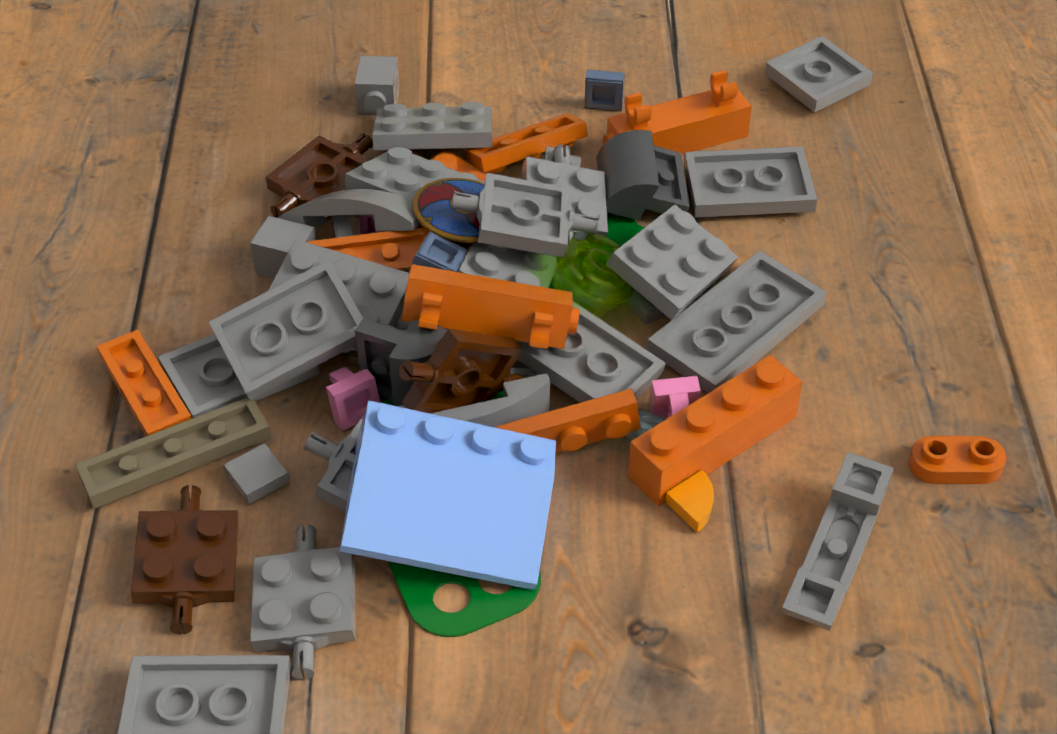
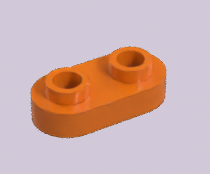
(957, 459)

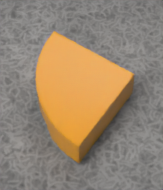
(693, 500)

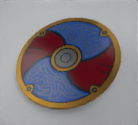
(434, 211)

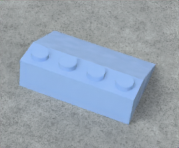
(449, 495)

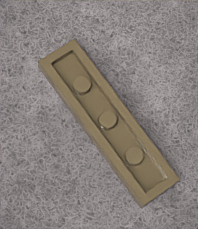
(172, 451)

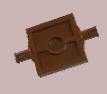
(315, 171)
(460, 371)
(185, 558)

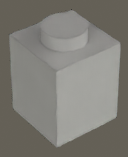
(376, 83)
(274, 242)

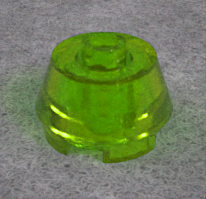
(588, 277)

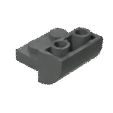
(641, 175)
(385, 348)

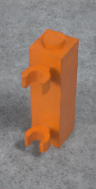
(689, 121)
(489, 307)

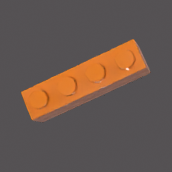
(714, 428)

